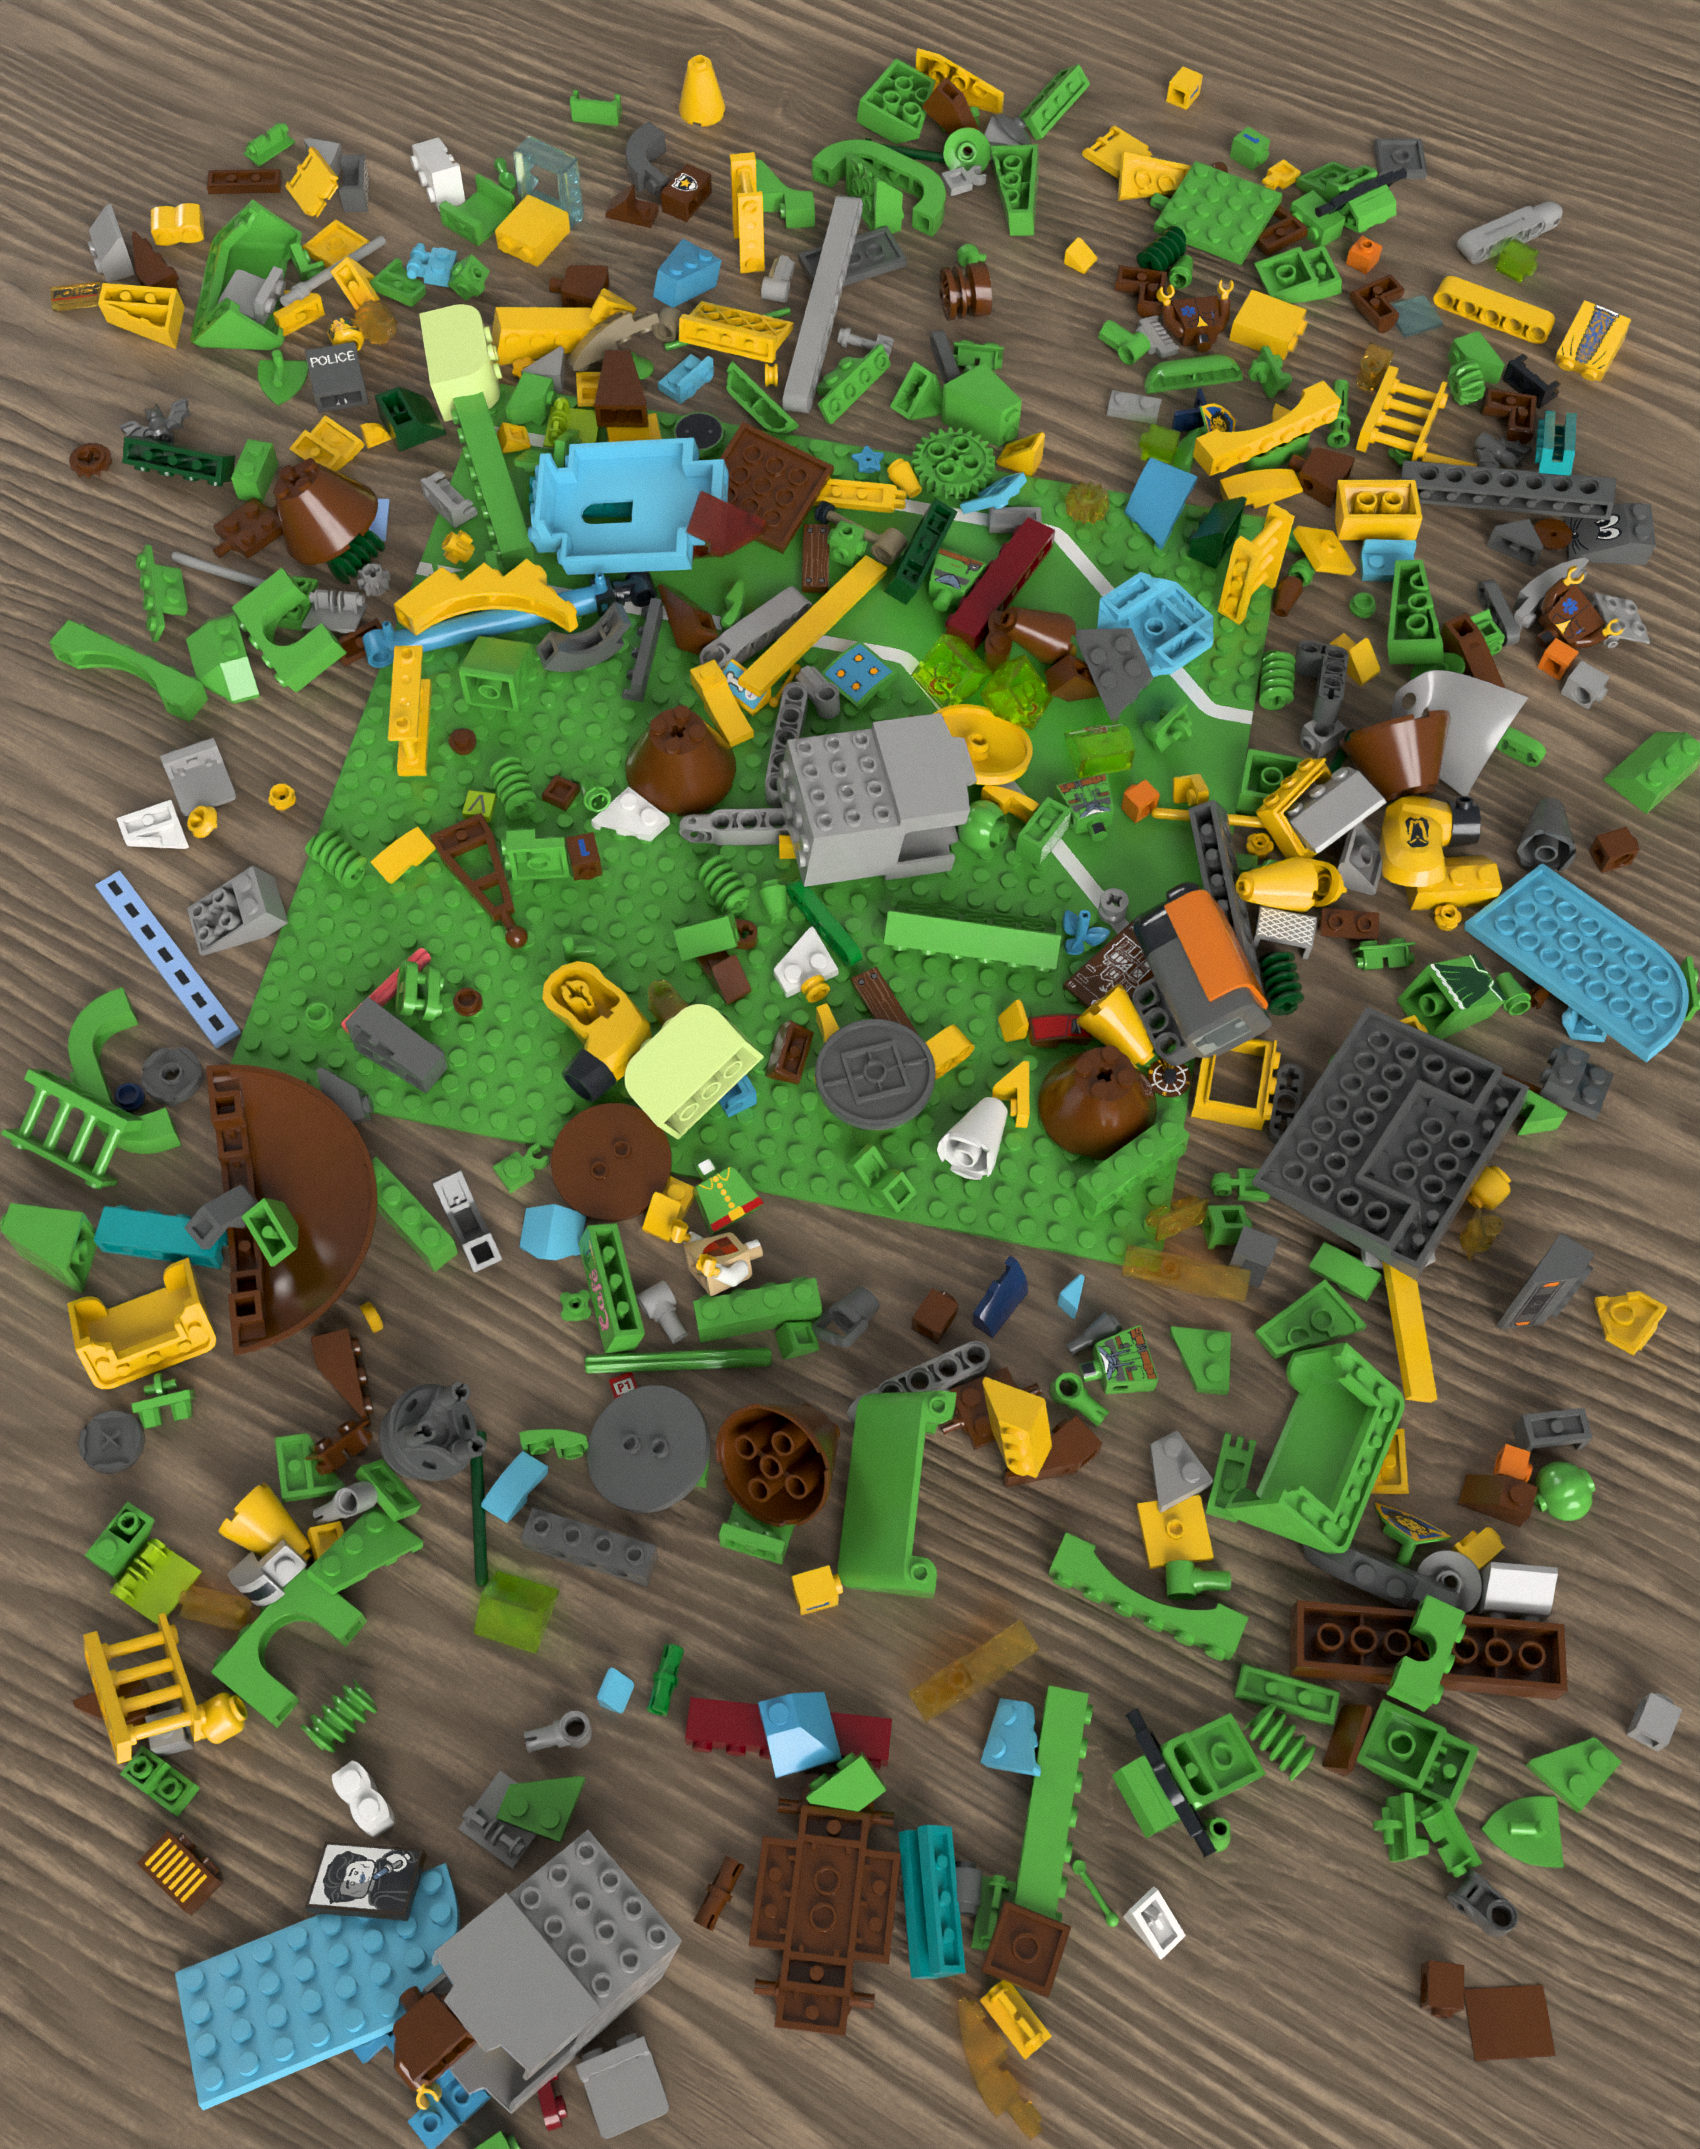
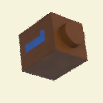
(584, 856)

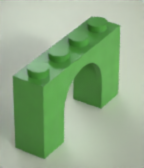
(260, 615)
(244, 1664)

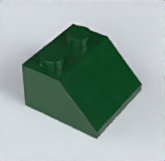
(1216, 531)

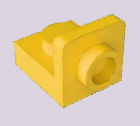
(1190, 789)

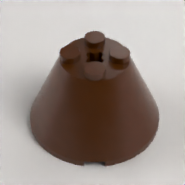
(321, 511)
(1401, 754)
(681, 763)
(1096, 1102)
(778, 1461)

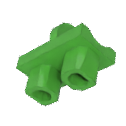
(1268, 372)
(1173, 726)
(149, 1409)
(1399, 1828)

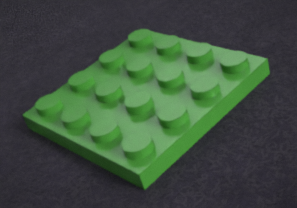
(1219, 212)

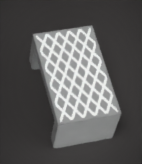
(1285, 928)

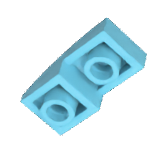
(513, 1486)

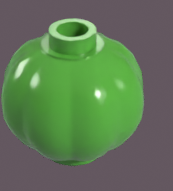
(984, 827)
(1563, 1491)

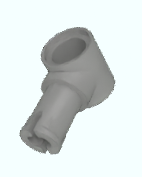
(659, 1304)
(347, 1502)
(557, 1733)

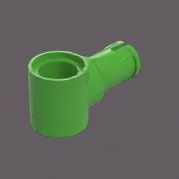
(1079, 1399)
(1186, 1581)

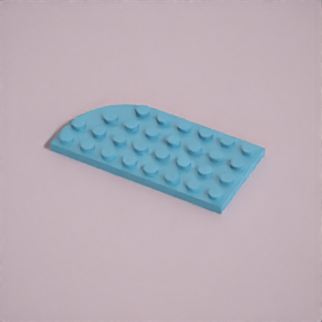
(1587, 959)
(309, 1991)

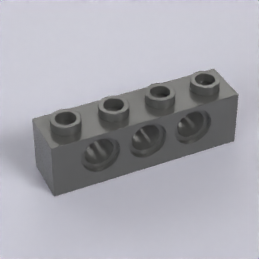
(589, 1547)

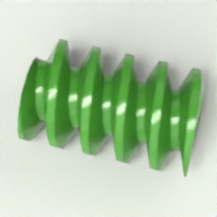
(1277, 679)
(513, 787)
(337, 858)
(723, 885)
(340, 1717)
(1281, 1741)

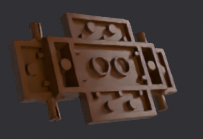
(824, 1908)

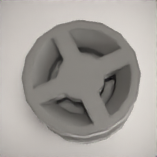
(1110, 913)

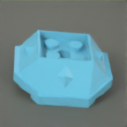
(1164, 619)

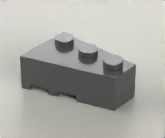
(395, 1046)

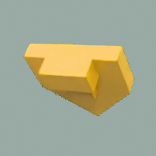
(1629, 1319)

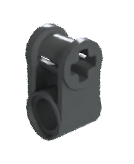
(1481, 1903)

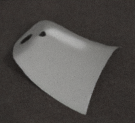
(1477, 722)

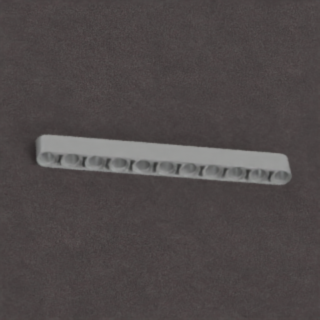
(822, 304)

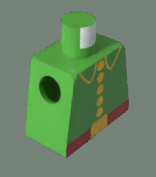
(723, 1197)

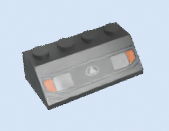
(1549, 1285)

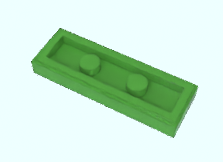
(1288, 1693)

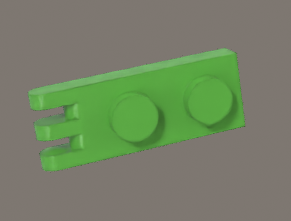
(1230, 1475)

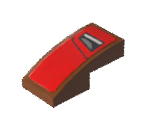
(1055, 1029)

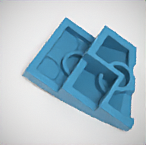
(1159, 499)

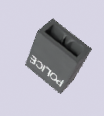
(336, 377)

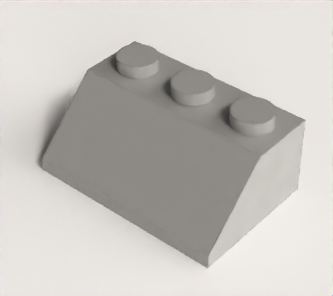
(1333, 808)

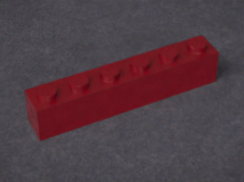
(1001, 581)
(740, 1729)

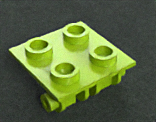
(565, 418)
(155, 1581)

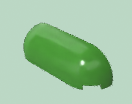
(1192, 373)
(757, 402)

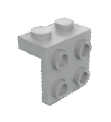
(254, 294)
(198, 776)
(623, 2086)

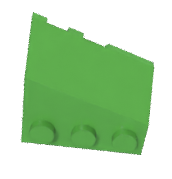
(896, 103)
(879, 196)

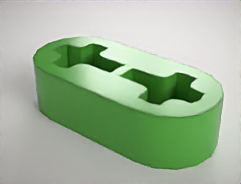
(1521, 747)

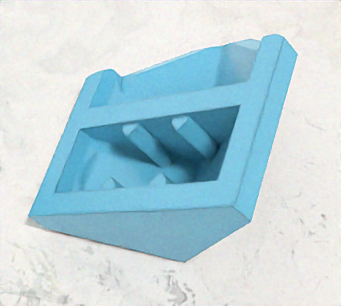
(552, 1232)

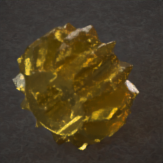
(375, 322)
(1087, 502)

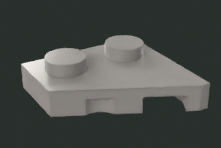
(1176, 1471)

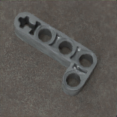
(1329, 667)

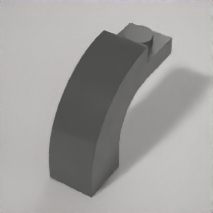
(641, 150)
(588, 648)

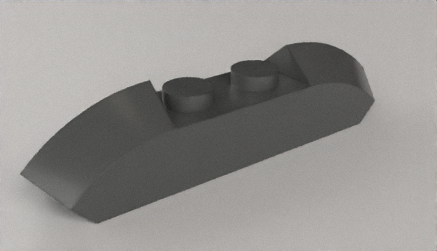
(1381, 1577)

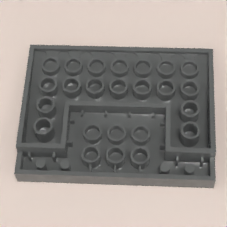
(1388, 1131)

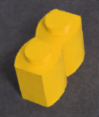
(177, 224)

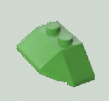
(222, 659)

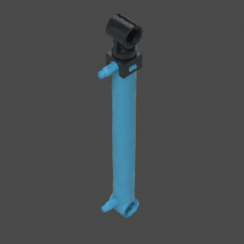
(487, 623)

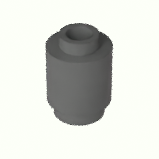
(968, 1887)

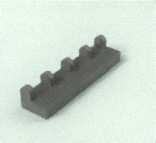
(645, 652)

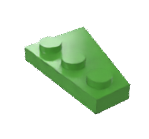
(363, 1548)

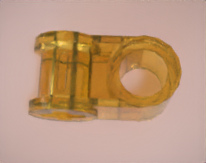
(1373, 366)
(664, 1001)

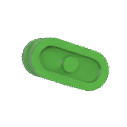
(430, 983)

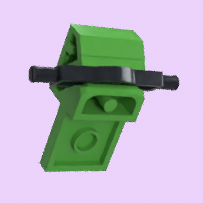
(1353, 193)
(1185, 1775)

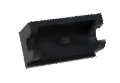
(1528, 383)

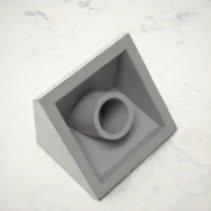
(1360, 860)

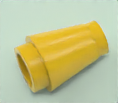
(903, 476)

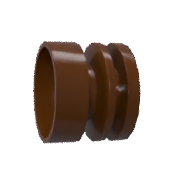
(969, 290)

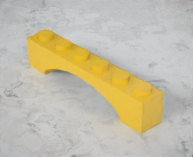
(1221, 450)

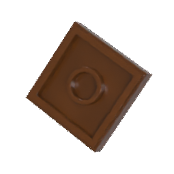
(1026, 1949)

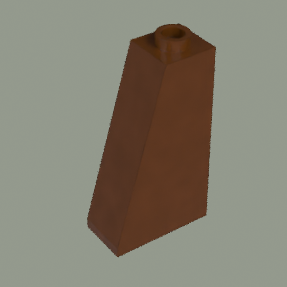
(620, 393)

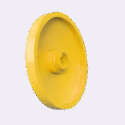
(996, 747)

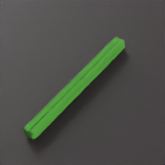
(678, 1360)

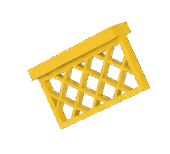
(727, 337)

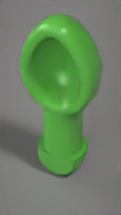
(506, 179)

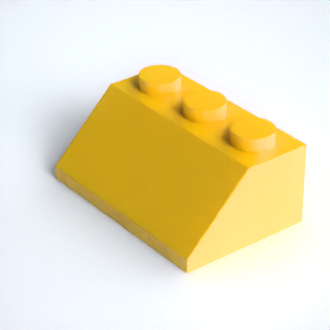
(1377, 510)
(1468, 883)
(1018, 1426)

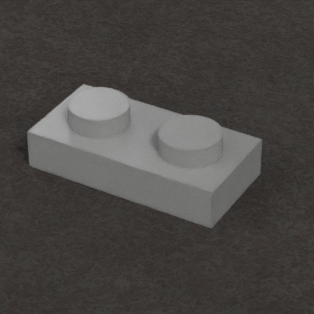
(1133, 407)

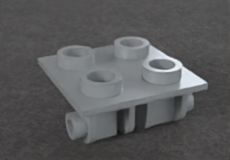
(1624, 609)
(334, 612)
(498, 1838)

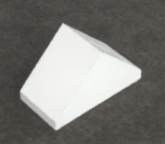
(1155, 1923)

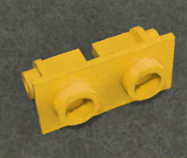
(1015, 2018)

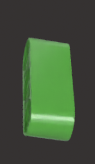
(1278, 454)

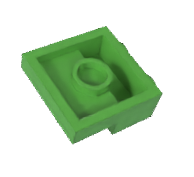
(533, 856)

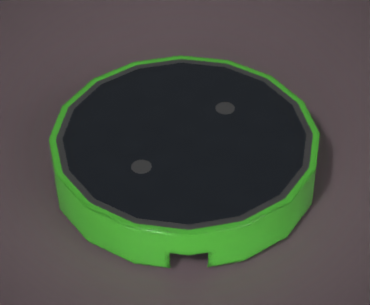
(705, 429)

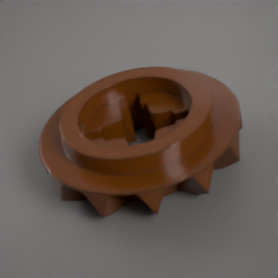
(83, 455)

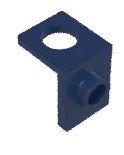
(1192, 418)

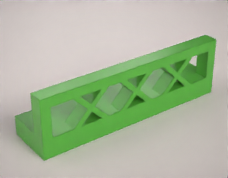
(1054, 100)

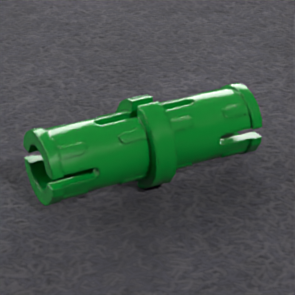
(665, 1679)

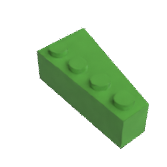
(1017, 184)
(1413, 622)

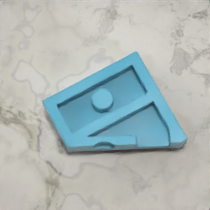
(996, 494)
(1012, 1739)

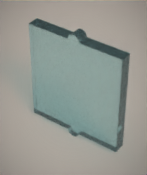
(1416, 316)

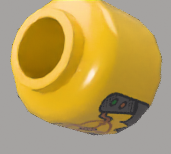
(343, 331)

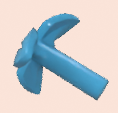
(1078, 927)

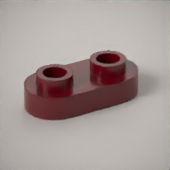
(552, 2106)

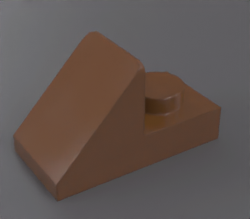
(628, 209)
(725, 975)

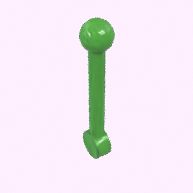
(1079, 1868)

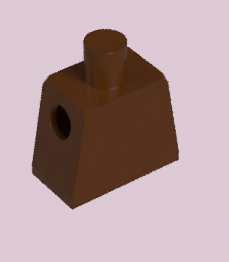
(580, 285)
(1321, 472)

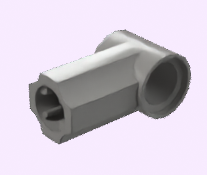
(777, 284)
(820, 692)

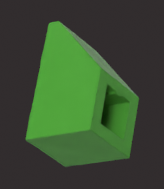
(121, 1541)
(850, 1786)

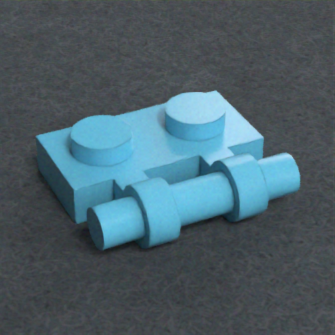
(436, 267)

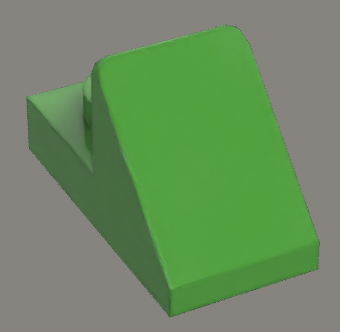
(1541, 1115)

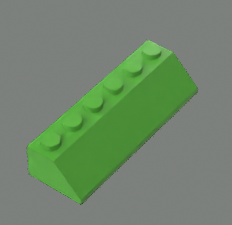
(973, 934)

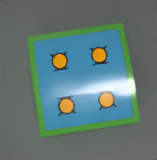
(859, 674)

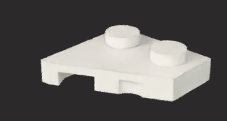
(632, 816)
(153, 827)
(804, 961)

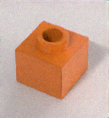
(1364, 255)
(1558, 659)
(1139, 800)
(1513, 1463)

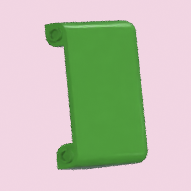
(250, 243)
(1326, 1450)
(885, 1492)

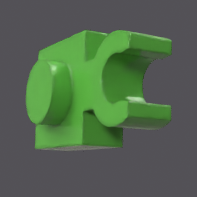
(517, 1170)

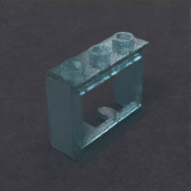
(565, 166)

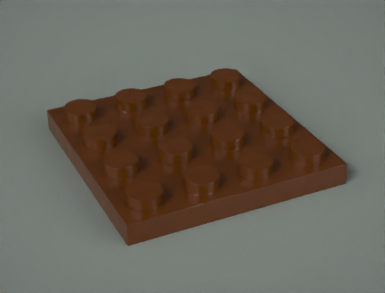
(773, 482)

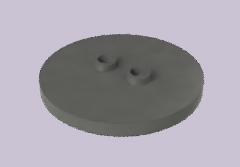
(875, 1074)
(648, 1449)

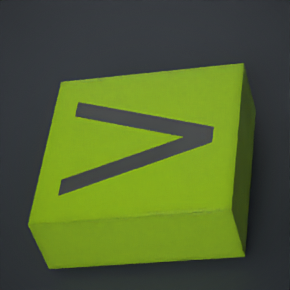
(479, 802)

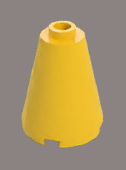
(701, 95)
(1280, 885)
(1118, 1024)
(264, 1523)

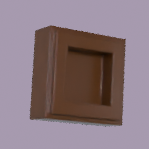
(561, 792)

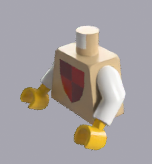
(716, 1260)

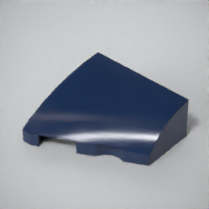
(1001, 1299)

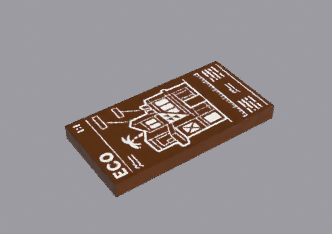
(1115, 963)

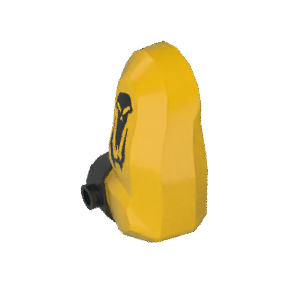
(1416, 832)

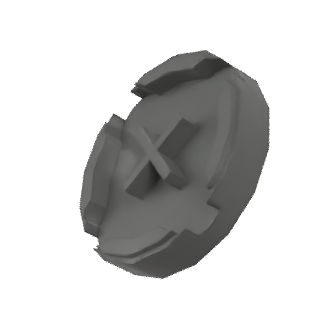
(111, 1442)

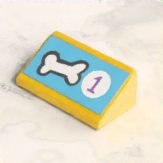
(744, 698)

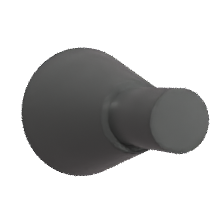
(1100, 1329)

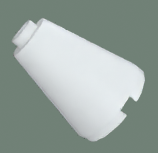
(975, 1140)

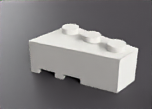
(438, 172)

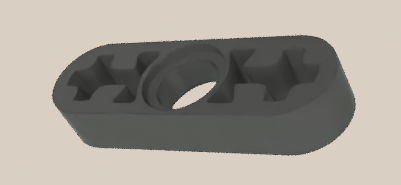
(943, 356)
(1493, 599)
(1293, 1095)

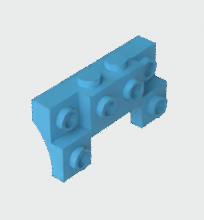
(441, 2117)

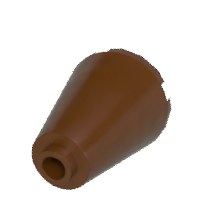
(1039, 632)

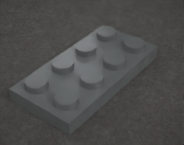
(872, 255)

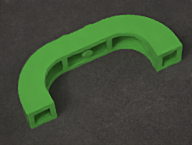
(899, 169)
(86, 1039)

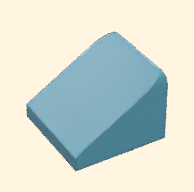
(1070, 1296)
(615, 1691)

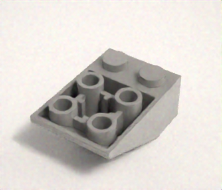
(237, 912)

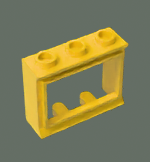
(1277, 803)
(1235, 1114)

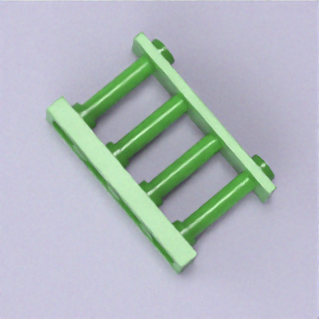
(94, 1110)

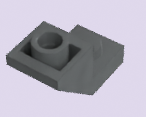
(220, 1214)

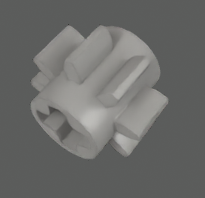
(373, 579)

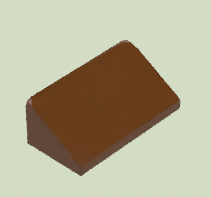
(353, 642)
(789, 1053)
(1347, 1739)

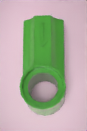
(1129, 345)

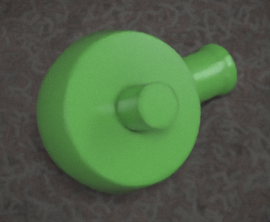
(969, 254)

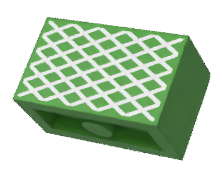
(1043, 831)

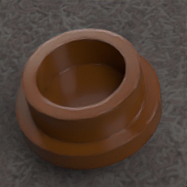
(462, 741)
(467, 1002)

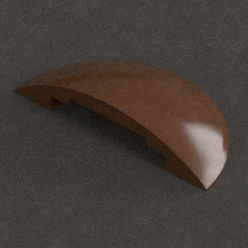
(303, 1151)

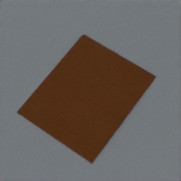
(1509, 2022)

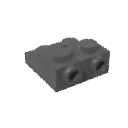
(1575, 1081)

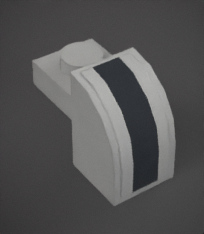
(264, 1578)

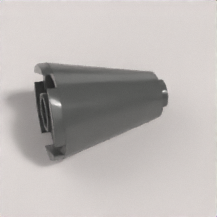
(1547, 837)

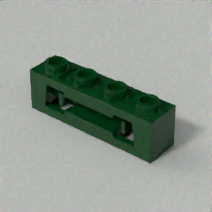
(920, 551)

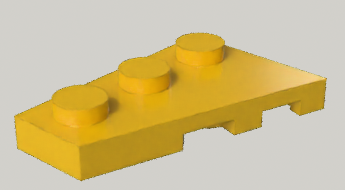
(1145, 176)

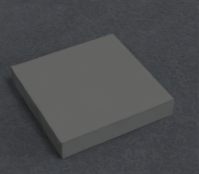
(1398, 154)

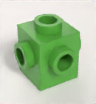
(468, 277)
(846, 543)

